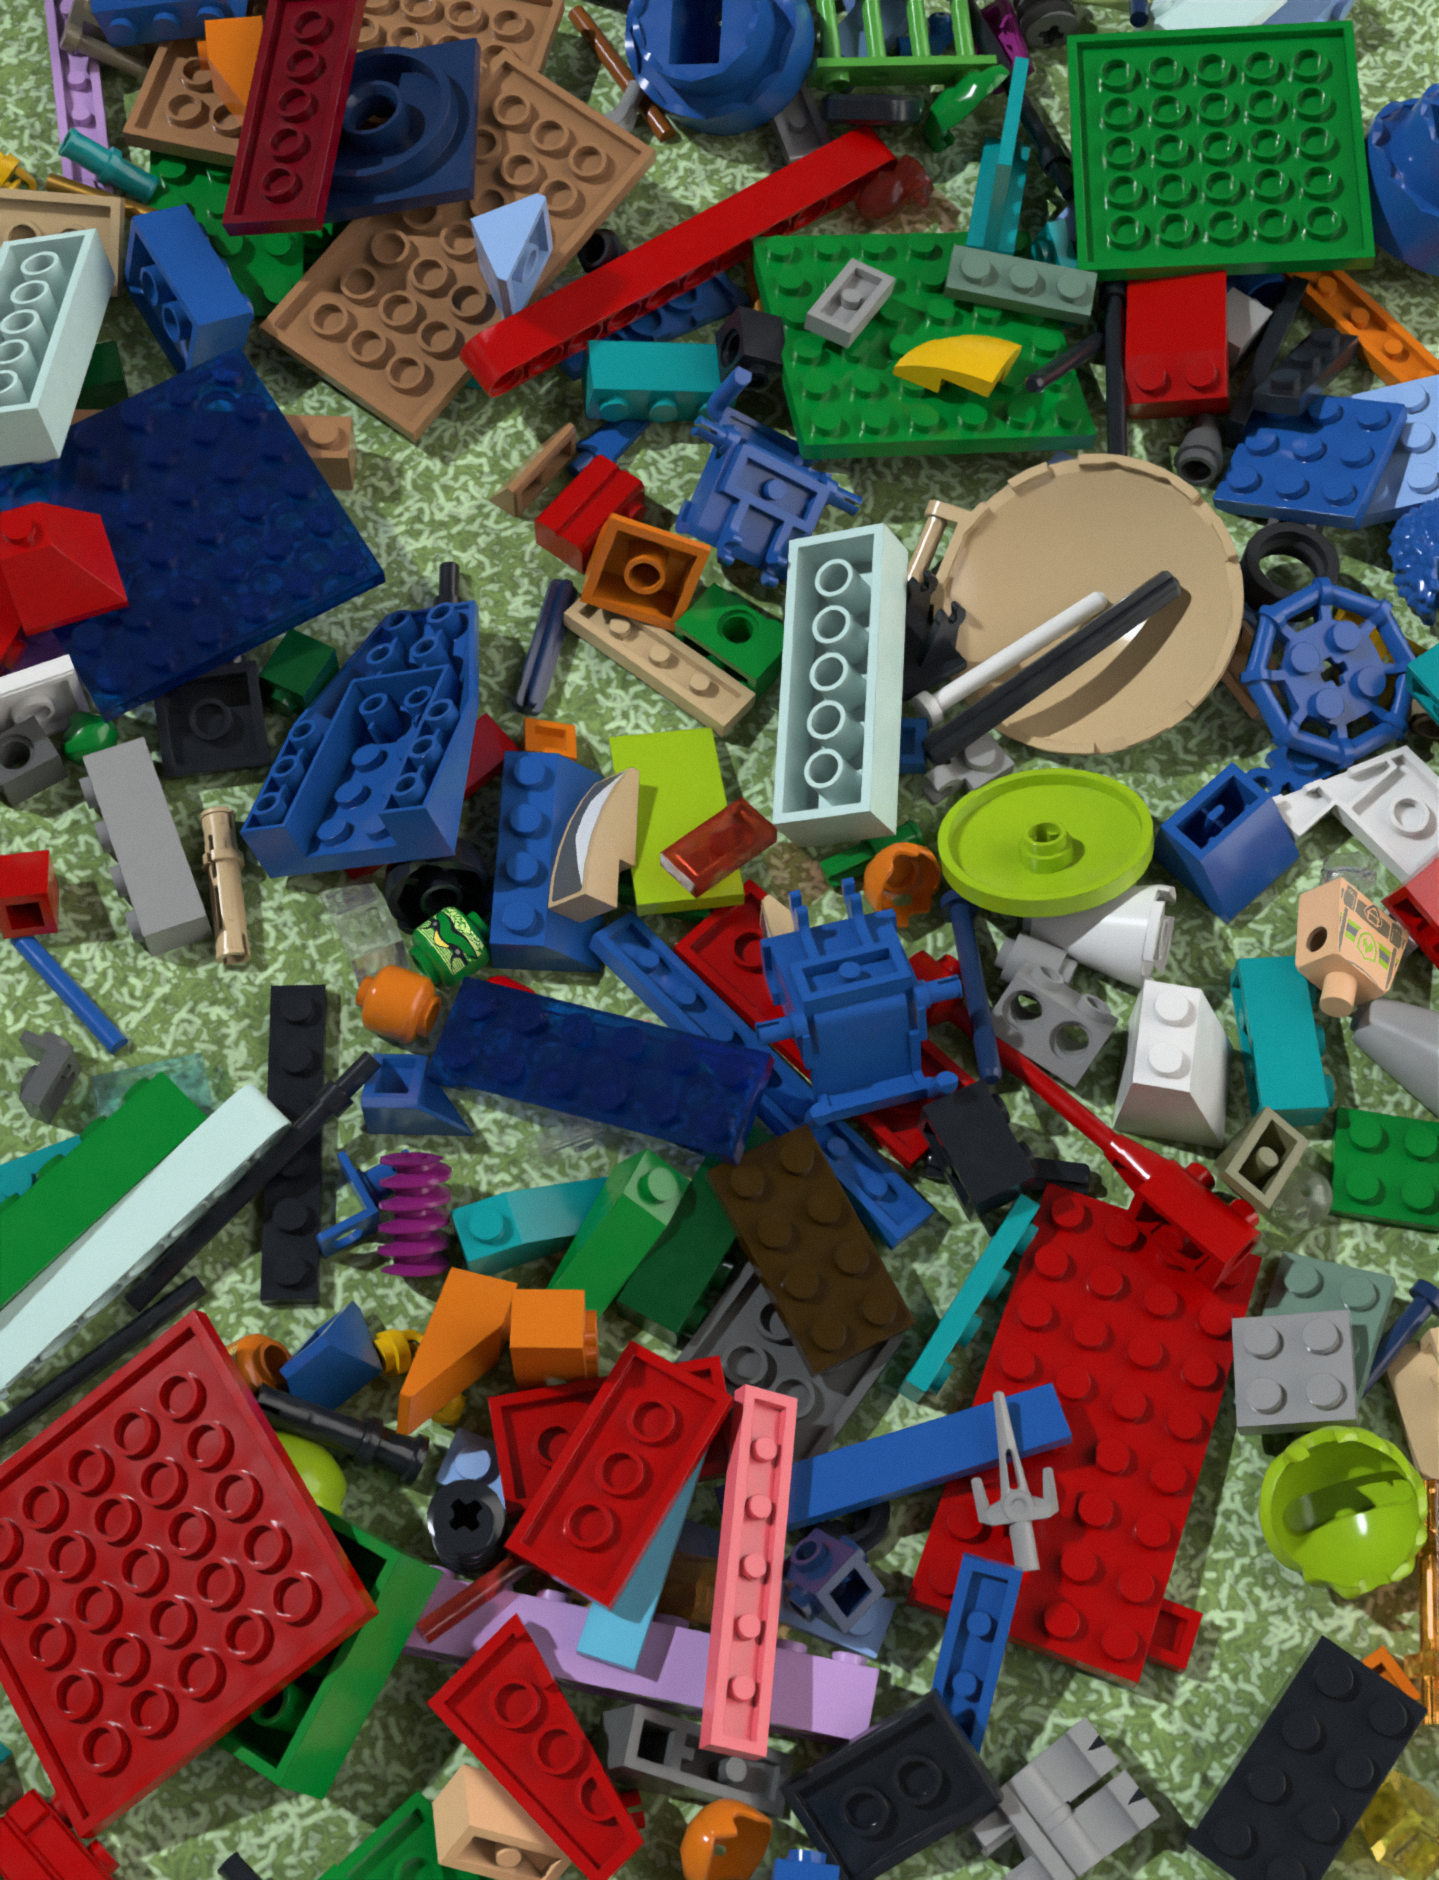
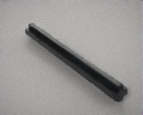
(1051, 668)

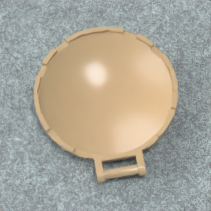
(1079, 532)

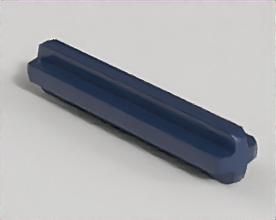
(544, 648)

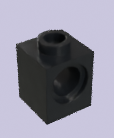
(753, 343)

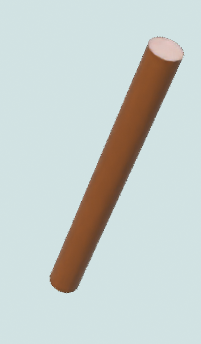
(619, 71)

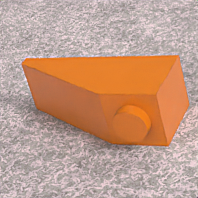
(231, 58)
(457, 1346)

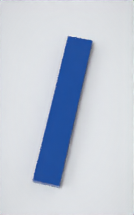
(919, 1457)

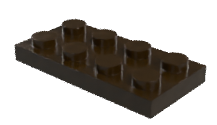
(810, 1250)

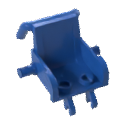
(754, 489)
(852, 1010)

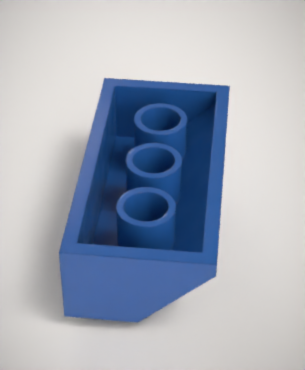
(535, 809)

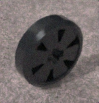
(872, 109)

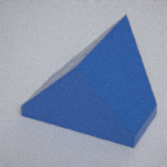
(406, 1102)
(333, 1360)

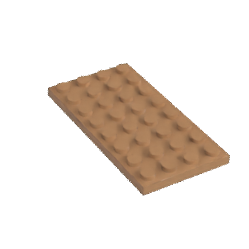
(407, 287)

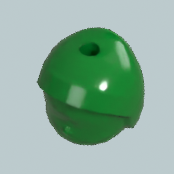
(87, 735)

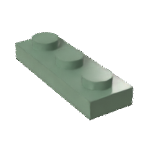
(1020, 285)

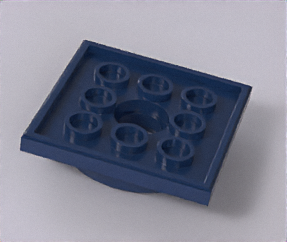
(428, 143)

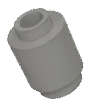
(1015, 952)

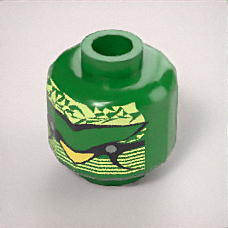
(450, 946)

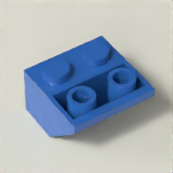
(1226, 843)

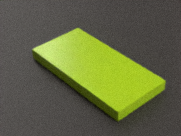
(675, 795)

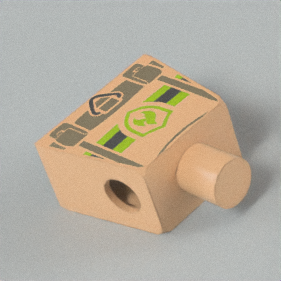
(1346, 946)

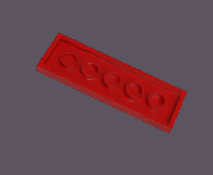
(728, 960)

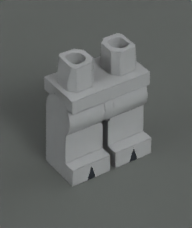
(1043, 1825)

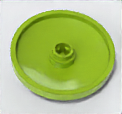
(1046, 842)

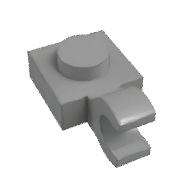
(968, 769)

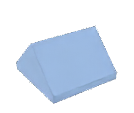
(513, 250)

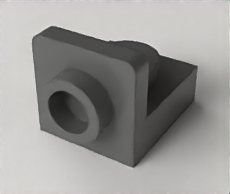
(49, 1082)

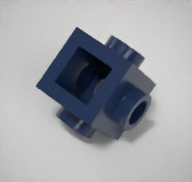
(830, 1580)

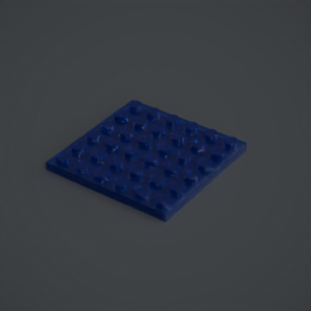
(210, 524)

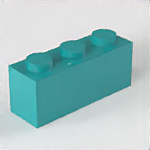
(648, 380)
(1280, 1040)

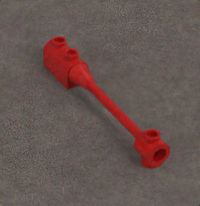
(1170, 1202)

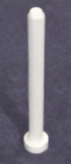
(933, 705)

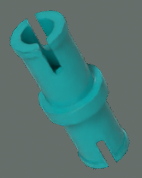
(108, 165)

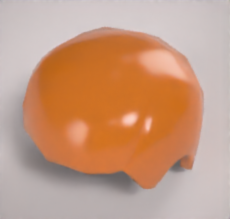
(900, 871)
(736, 1827)

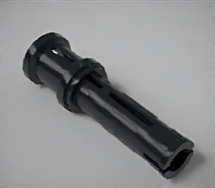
(365, 1441)

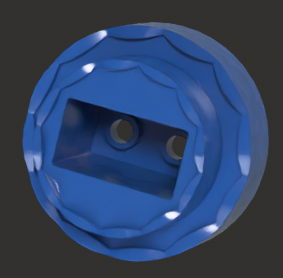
(717, 71)
(1405, 179)

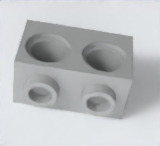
(1043, 1034)

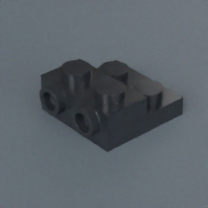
(214, 723)

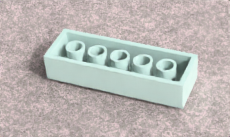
(49, 324)
(841, 687)

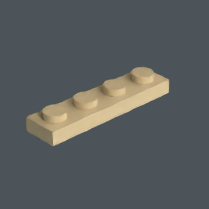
(664, 665)

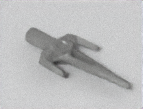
(1016, 1506)

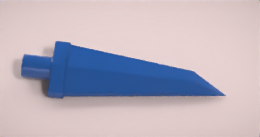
(609, 440)

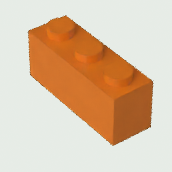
(552, 1338)

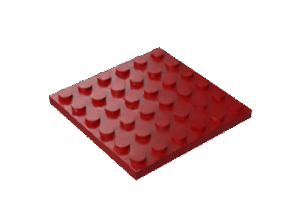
(159, 1574)

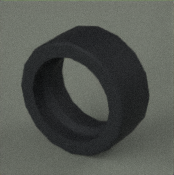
(1289, 540)

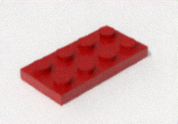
(538, 1422)
(619, 1475)

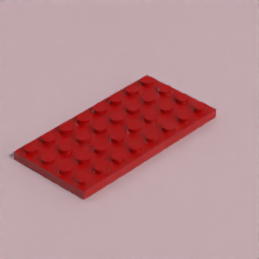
(1140, 1380)

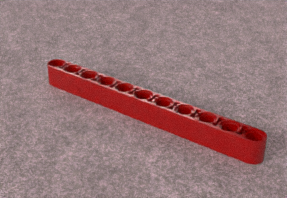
(672, 262)

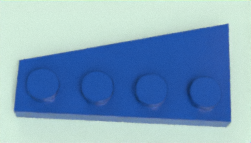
(688, 312)

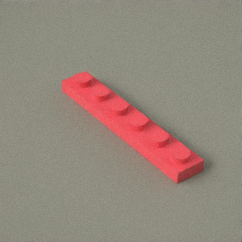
(749, 1575)

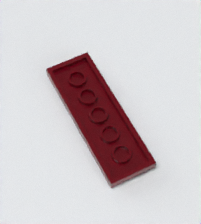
(293, 117)

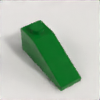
(620, 1228)

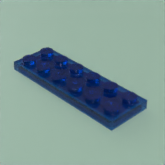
(601, 1069)

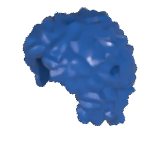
(1416, 559)

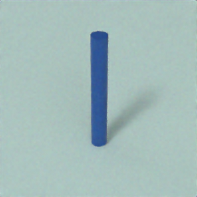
(70, 993)

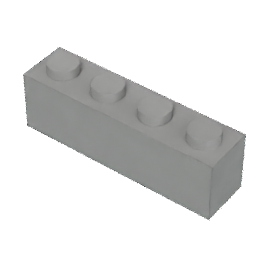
(146, 846)

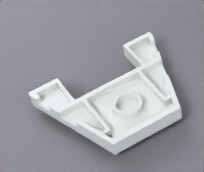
(1383, 803)

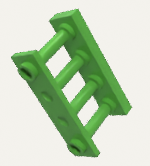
(839, 72)

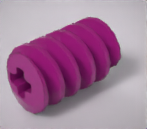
(416, 1214)

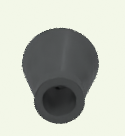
(1200, 453)

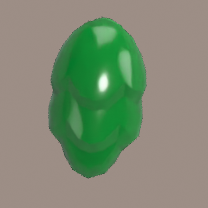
(959, 102)

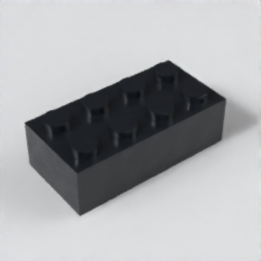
(1305, 1770)

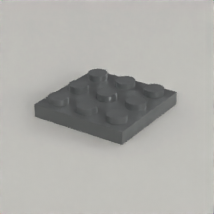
(761, 1354)

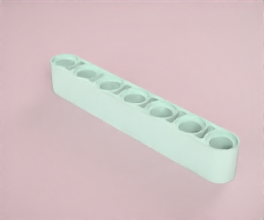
(135, 1232)

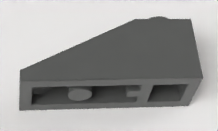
(664, 1758)

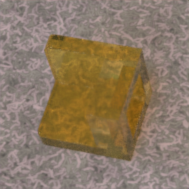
(1403, 1827)

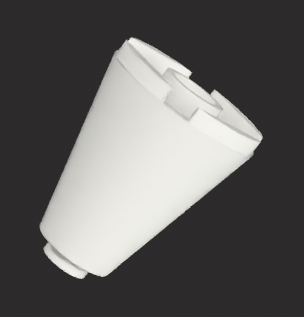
(1117, 937)

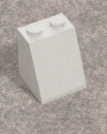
(1173, 1067)

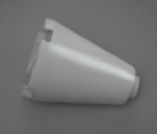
(1403, 1043)

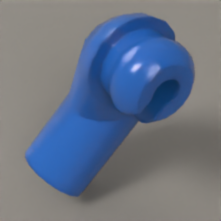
(939, 34)

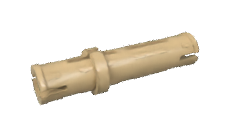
(223, 867)

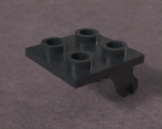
(929, 647)

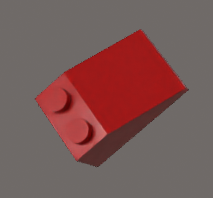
(1177, 346)

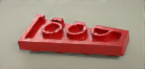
(532, 1743)

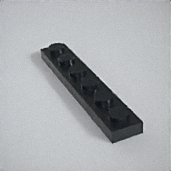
(295, 1193)

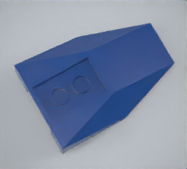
(378, 753)

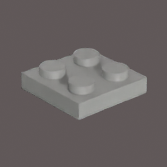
(1294, 1372)

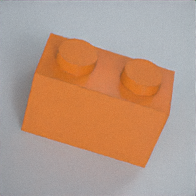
(643, 572)

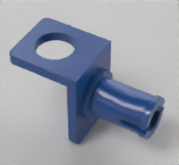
(368, 1194)

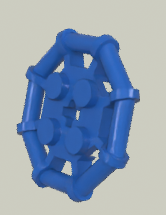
(1341, 645)

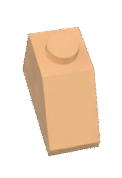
(490, 1832)

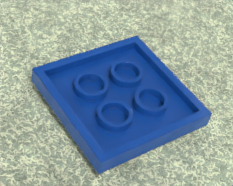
(1313, 464)

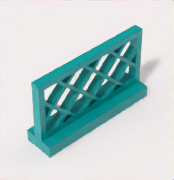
(1001, 178)

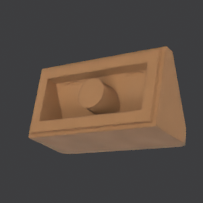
(537, 471)

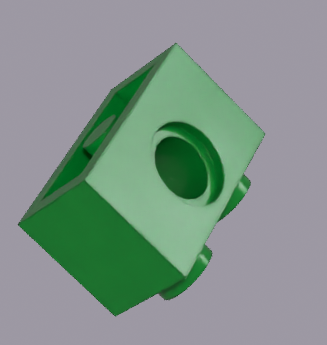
(727, 615)

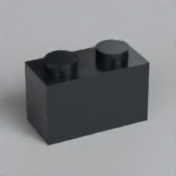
(977, 1149)

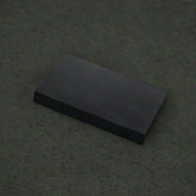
(892, 1790)

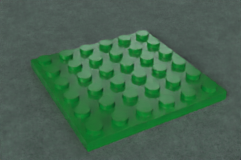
(1218, 151)
(849, 398)

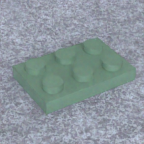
(1318, 1285)

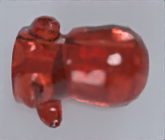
(888, 192)

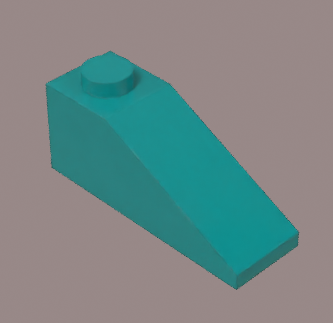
(522, 1224)

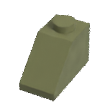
(1260, 1159)

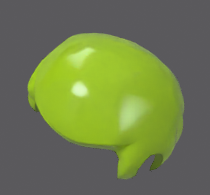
(1344, 1510)

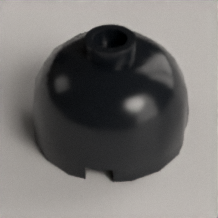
(431, 884)

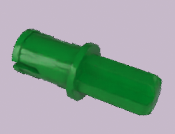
(855, 859)

